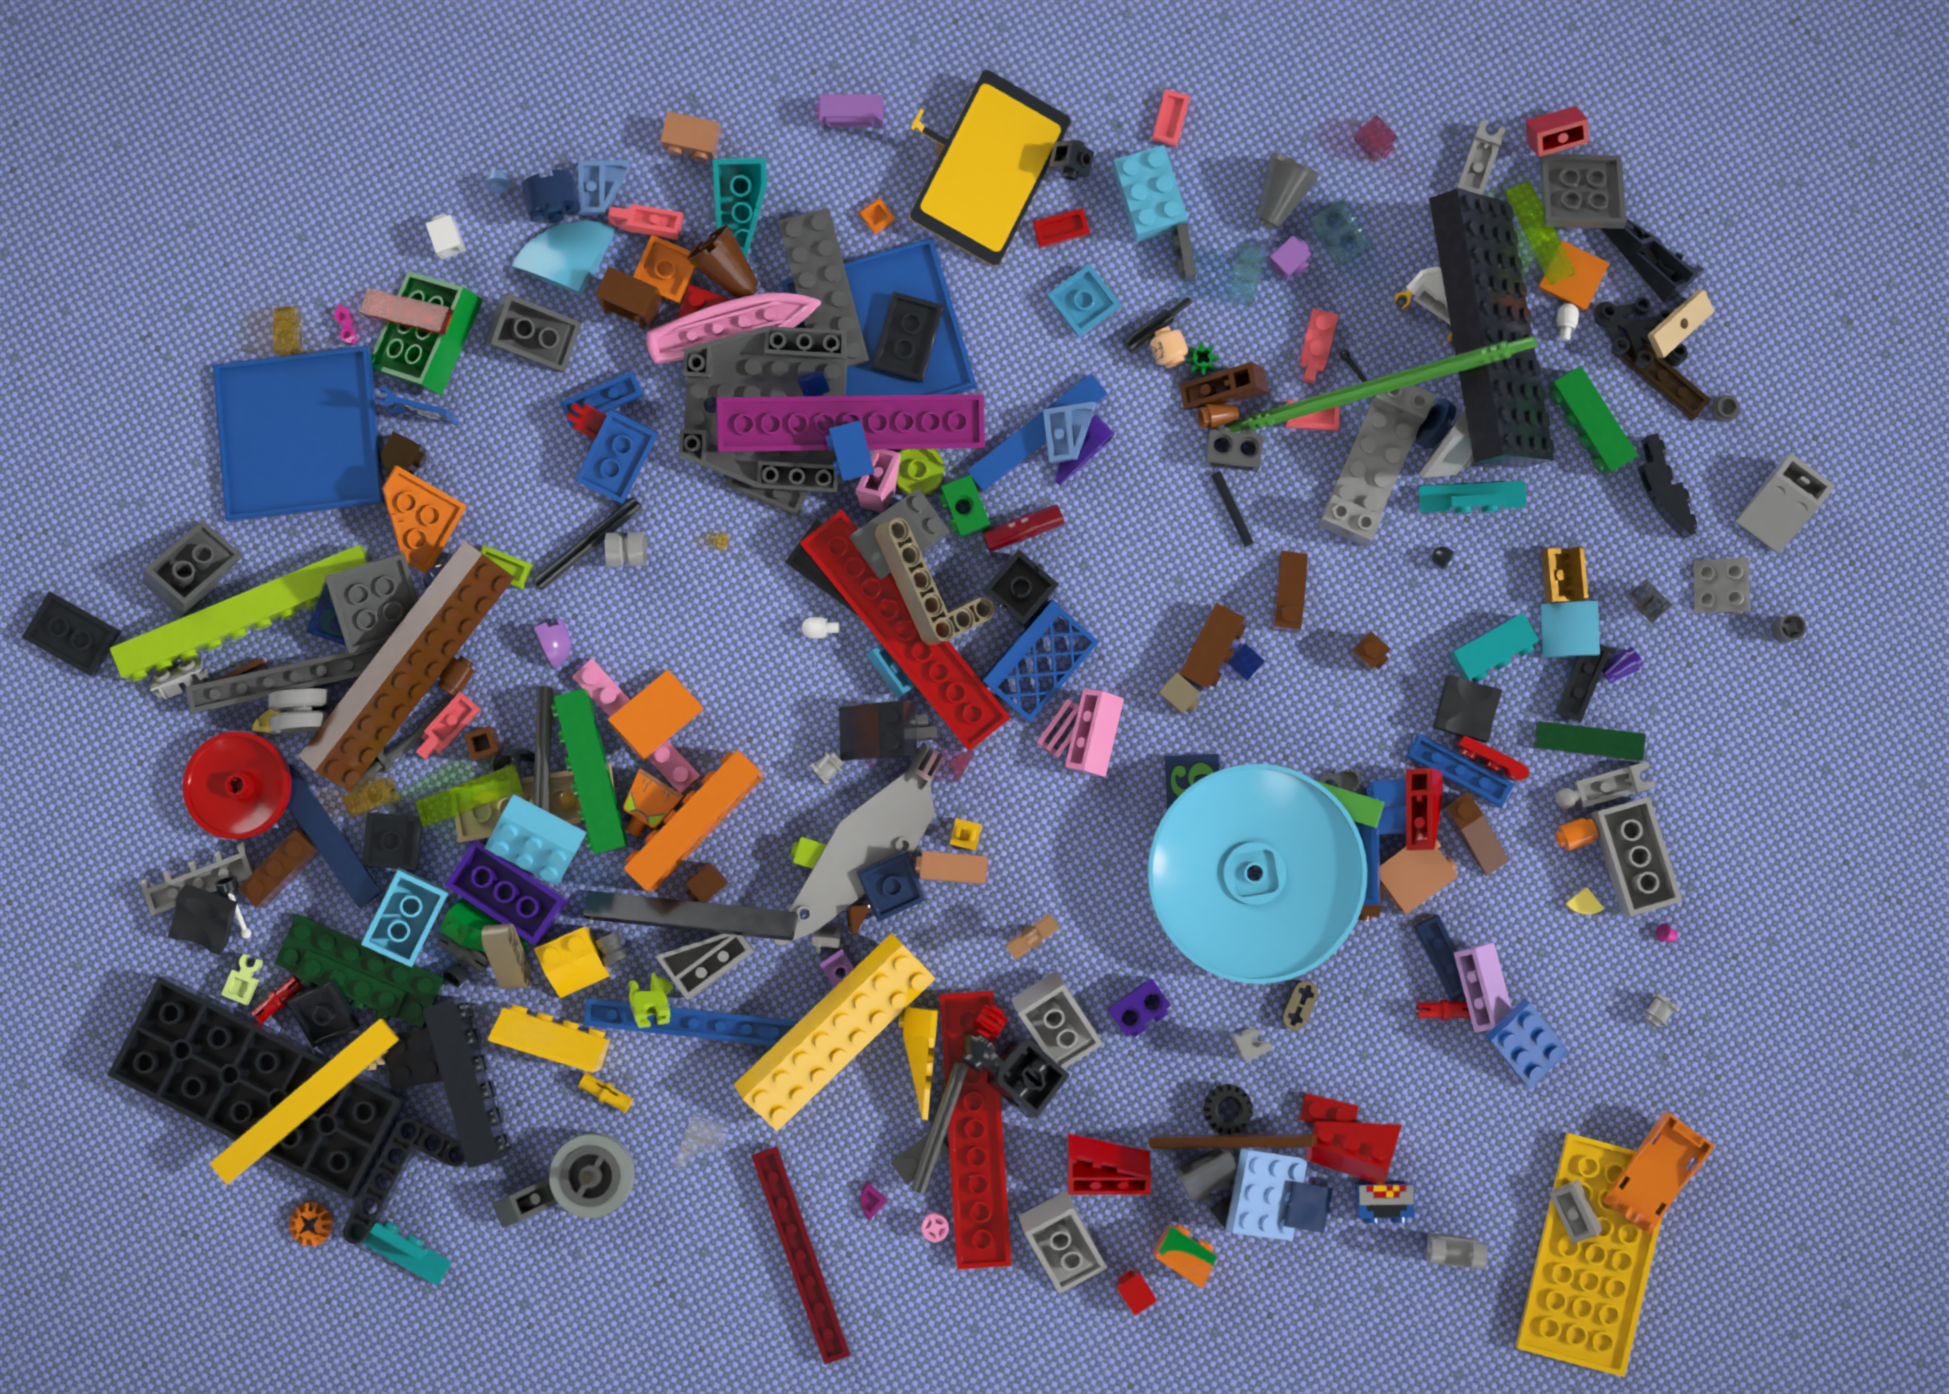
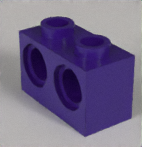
(1135, 1002)

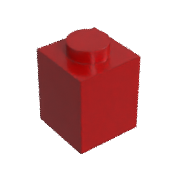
(1135, 1291)

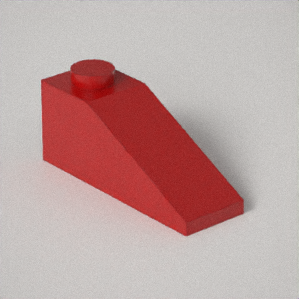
(1422, 807)

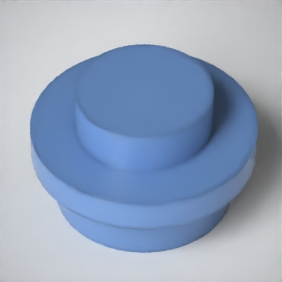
(497, 181)

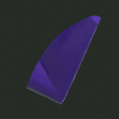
(1096, 438)

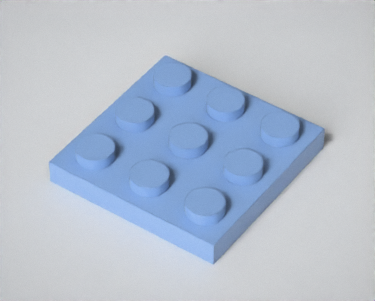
(1261, 1193)

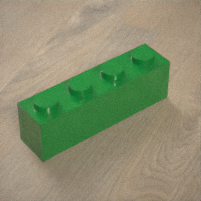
(1592, 421)

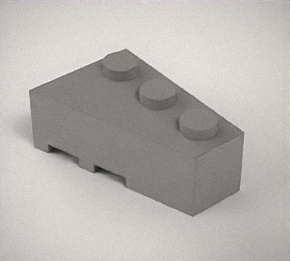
(704, 962)

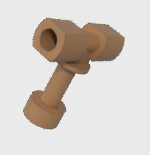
(1032, 936)

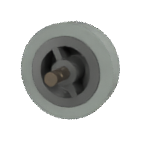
(591, 1175)

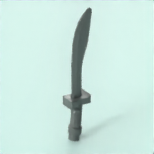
(385, 760)

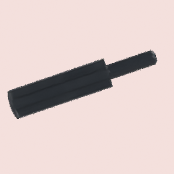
(1158, 322)

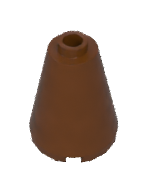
(725, 263)

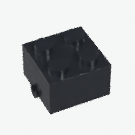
(1020, 588)

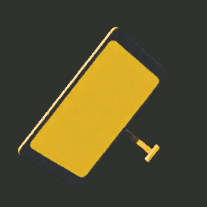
(988, 167)

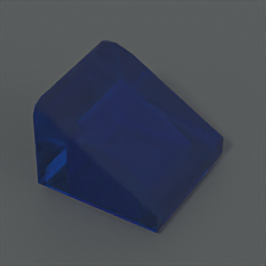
(814, 383)

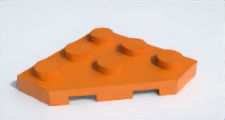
(420, 517)

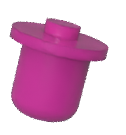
(1666, 933)

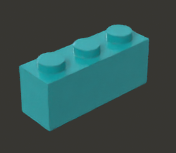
(1494, 648)

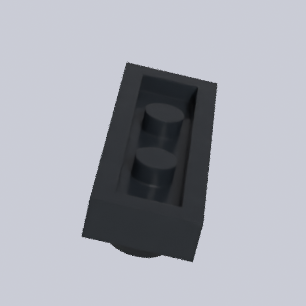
(1581, 685)

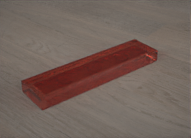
(406, 311)

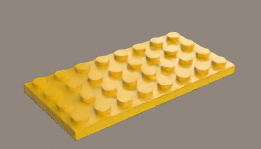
(1589, 1291)

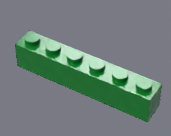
(590, 770)

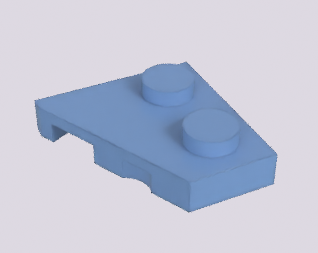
(599, 184)
(1067, 430)

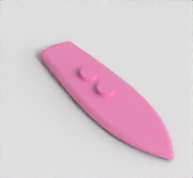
(726, 319)

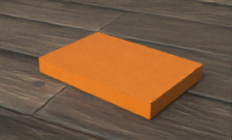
(655, 715)

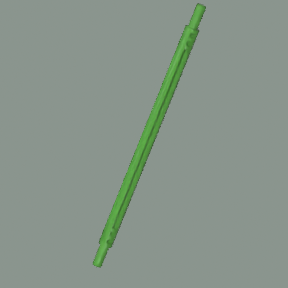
(1383, 384)

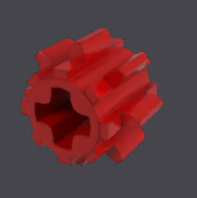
(990, 1021)

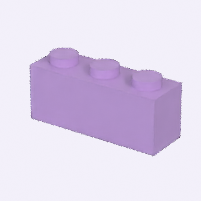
(1483, 986)

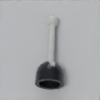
(227, 888)

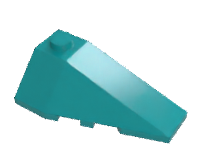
(739, 195)

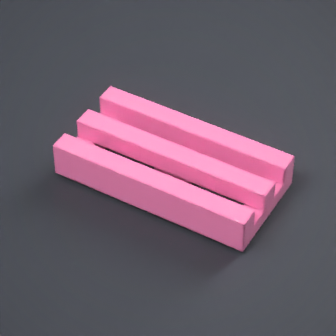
(1049, 747)

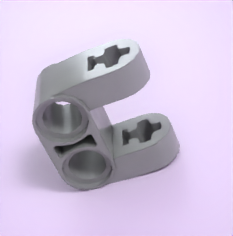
(1456, 1251)

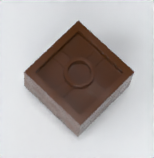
(629, 298)

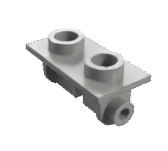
(167, 682)

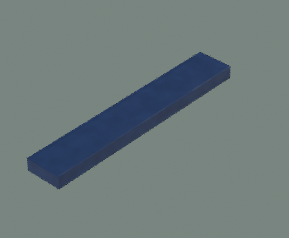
(331, 842)

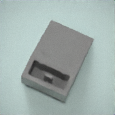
(1784, 503)

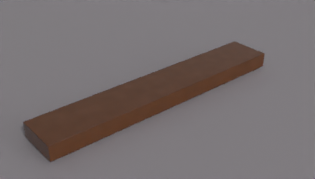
(1233, 1141)

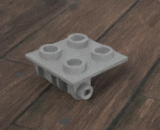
(1721, 585)

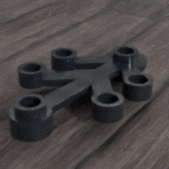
(1635, 331)

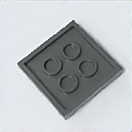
(1583, 191)
(371, 600)

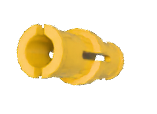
(605, 1092)

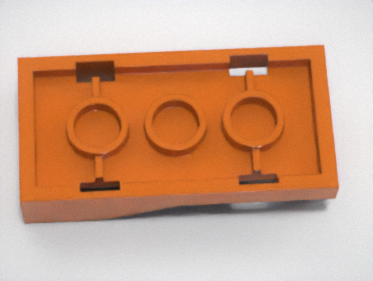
(1658, 1172)

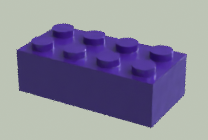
(507, 892)

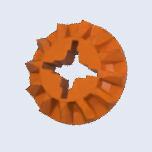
(323, 1224)

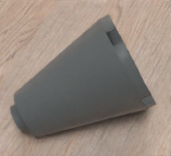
(1283, 189)

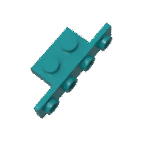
(1471, 497)
(405, 1251)

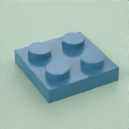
(1084, 300)

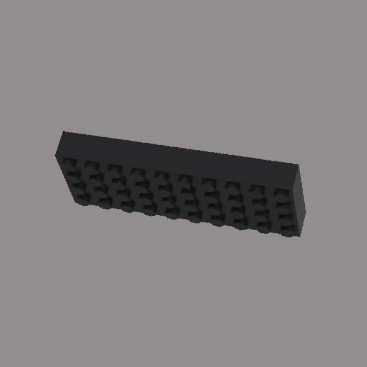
(1488, 308)
(237, 1070)

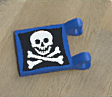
(415, 408)

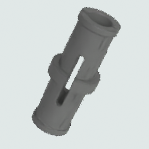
(462, 953)

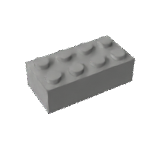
(1636, 857)

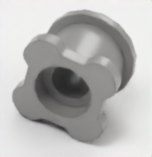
(827, 766)
(1660, 1010)

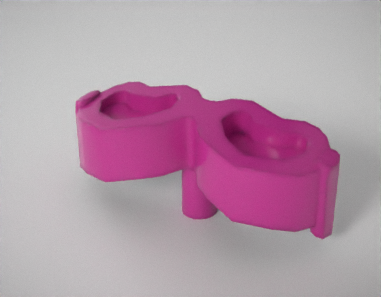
(343, 317)

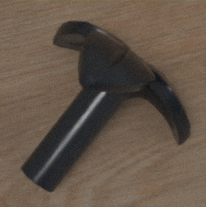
(513, 757)

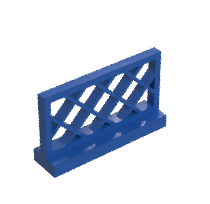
(1023, 643)

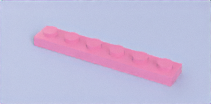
(611, 699)

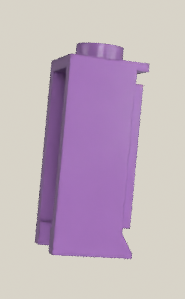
(850, 110)

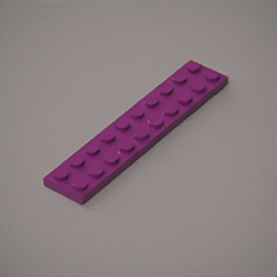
(886, 420)

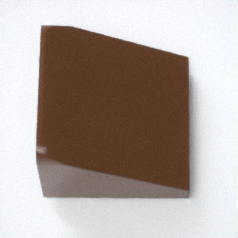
(855, 916)

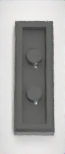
(783, 499)

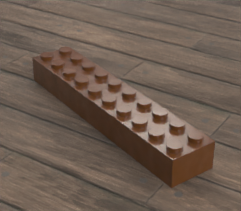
(406, 666)

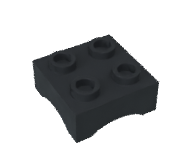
(1467, 708)
(203, 918)

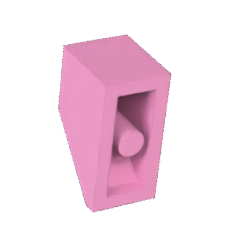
(878, 488)

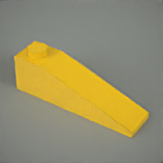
(919, 1037)

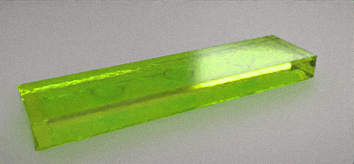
(1541, 239)
(469, 796)

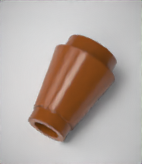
(1216, 415)

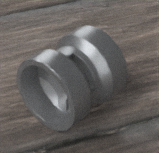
(611, 948)

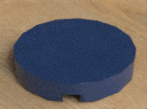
(1434, 426)

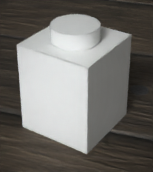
(445, 236)

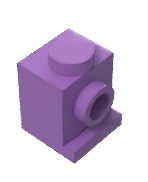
(834, 962)

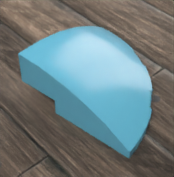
(566, 254)

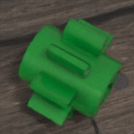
(1204, 366)

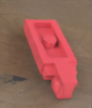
(647, 220)
(1317, 343)
(448, 725)

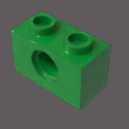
(964, 491)

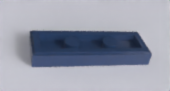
(1441, 954)

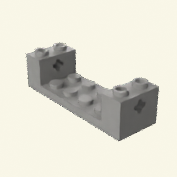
(1375, 463)

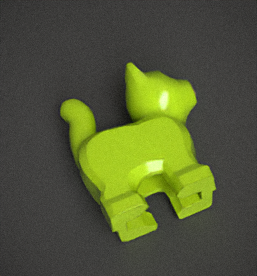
(650, 1002)

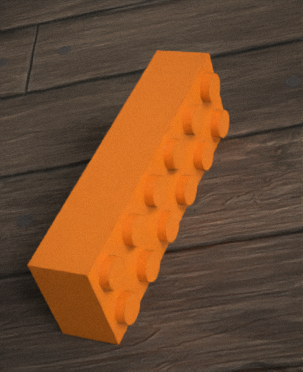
(694, 821)

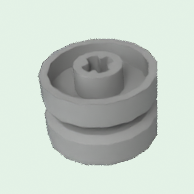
(299, 710)

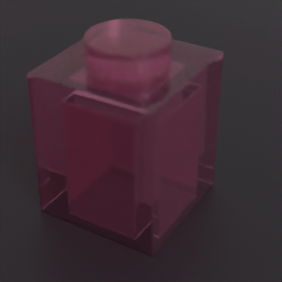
(1376, 139)

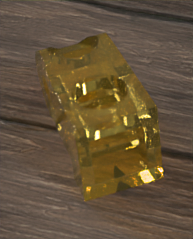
(287, 331)
(371, 797)

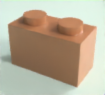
(690, 136)

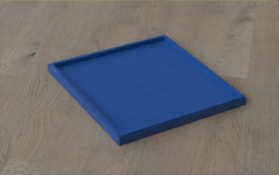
(916, 273)
(298, 434)

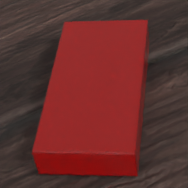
(1061, 228)

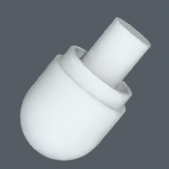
(1567, 320)
(819, 627)

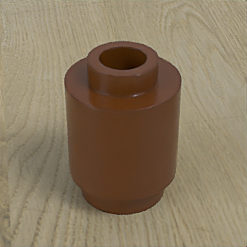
(456, 675)

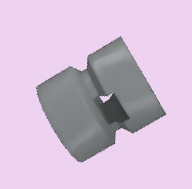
(625, 549)

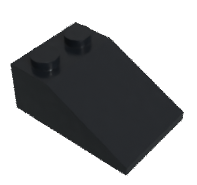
(878, 731)

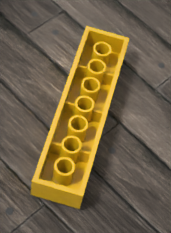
(834, 1032)

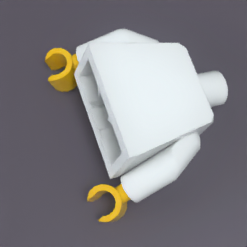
(1429, 293)

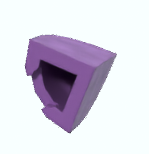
(554, 641)

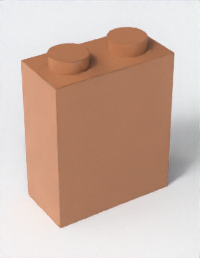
(952, 867)
(1415, 876)

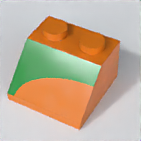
(1184, 1254)

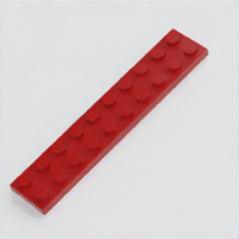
(933, 669)
(975, 1144)

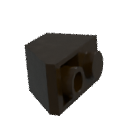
(403, 453)

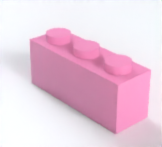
(1094, 732)

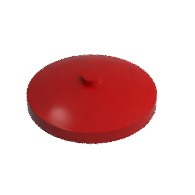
(237, 785)

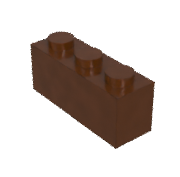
(1212, 647)
(279, 869)

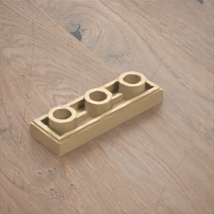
(1680, 323)

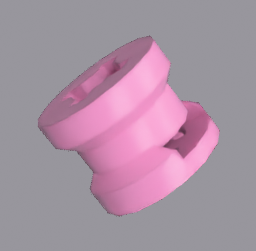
(935, 1232)

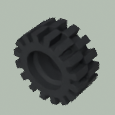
(1211, 1109)

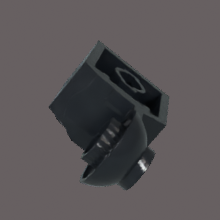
(1018, 1074)

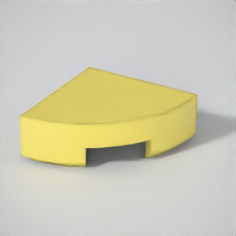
(262, 723)
(1584, 903)

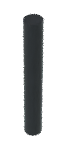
(1232, 509)

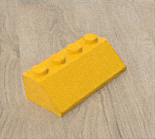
(550, 1038)

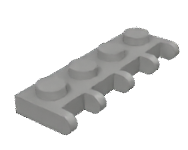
(163, 896)

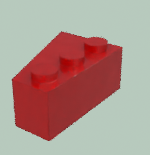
(1355, 1148)
(1106, 1168)

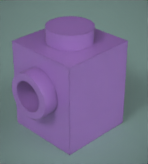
(1290, 258)

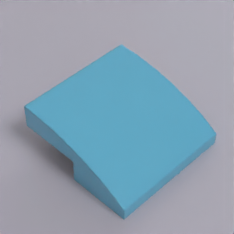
(1570, 629)

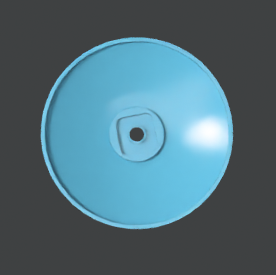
(1307, 885)

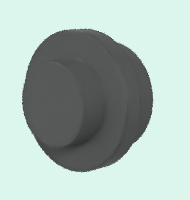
(1725, 408)

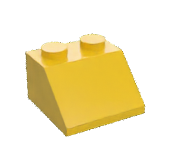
(572, 962)

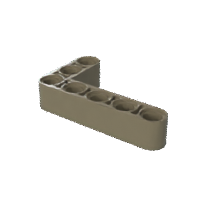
(925, 589)

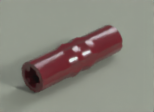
(1023, 528)

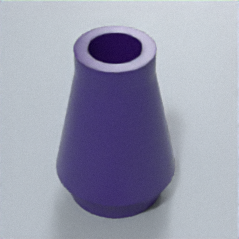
(1622, 665)

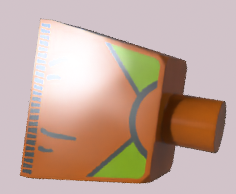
(649, 802)

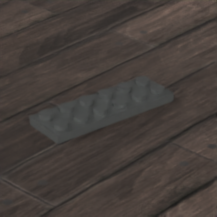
(821, 274)

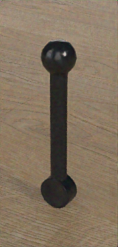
(1345, 355)

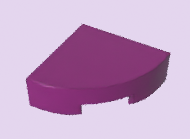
(871, 1200)

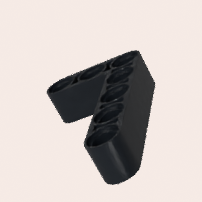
(396, 1171)

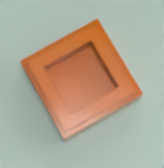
(877, 216)

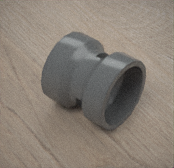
(1794, 626)

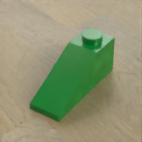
(465, 925)

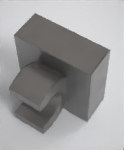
(923, 731)
(827, 936)

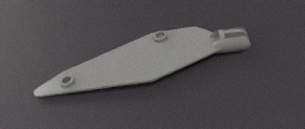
(874, 831)

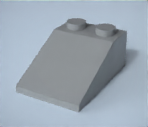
(1452, 451)
(1056, 1020)
(1062, 1242)

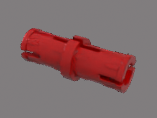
(277, 999)
(1442, 1010)

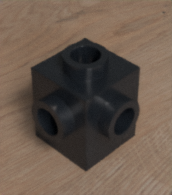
(1071, 159)

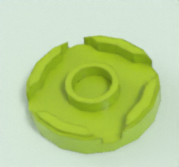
(920, 470)

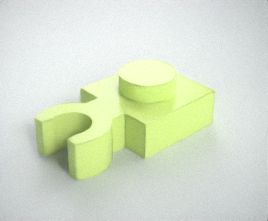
(242, 984)

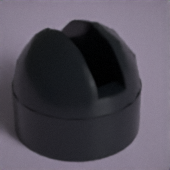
(1442, 556)
(455, 974)

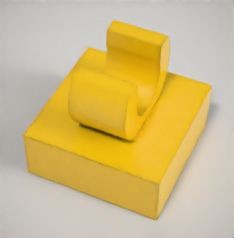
(965, 834)

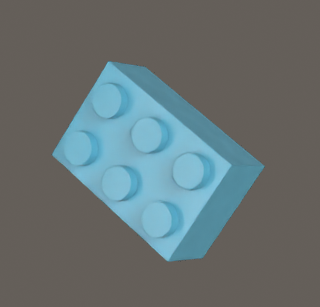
(1149, 193)
(535, 840)
(404, 917)

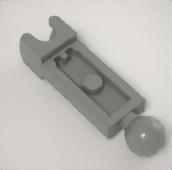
(1480, 159)
(1604, 787)

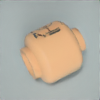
(1169, 347)

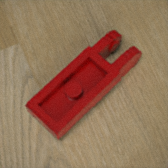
(1494, 759)

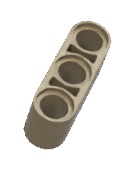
(506, 956)

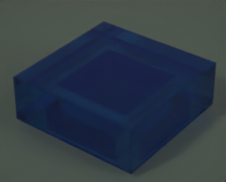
(1246, 662)

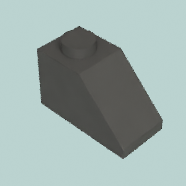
(524, 1203)

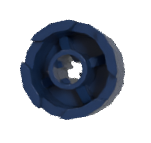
(550, 196)

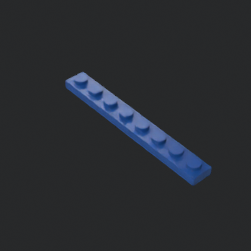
(691, 1023)

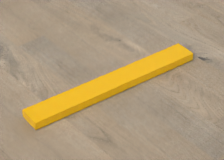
(304, 1101)

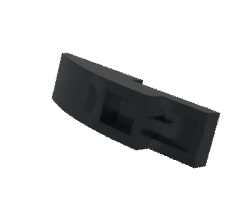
(1668, 498)

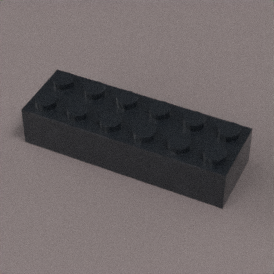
(467, 1082)

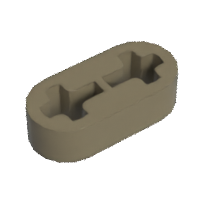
(1306, 1007)

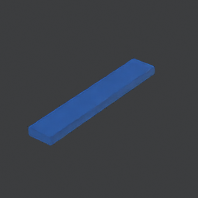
(1029, 437)

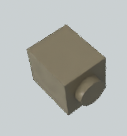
(1180, 694)

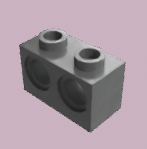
(1233, 457)

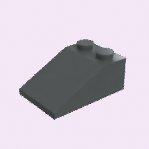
(532, 332)
(922, 519)
(190, 568)
(1207, 1173)

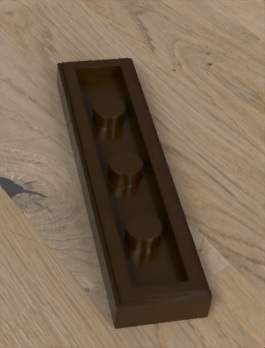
(1667, 382)

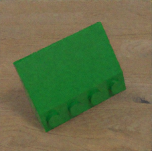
(420, 355)

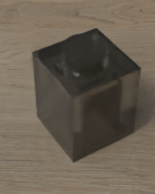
(1649, 601)

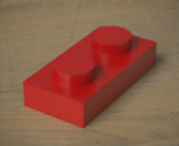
(1324, 1109)

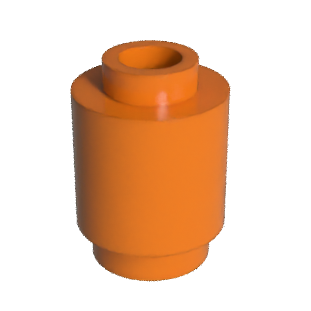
(1576, 834)

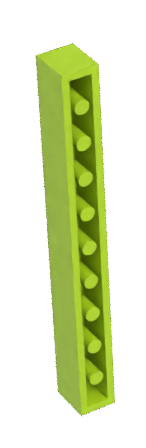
(230, 618)

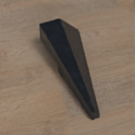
(1653, 261)

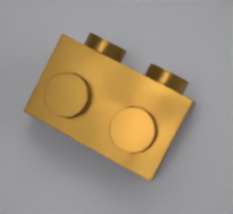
(1564, 574)

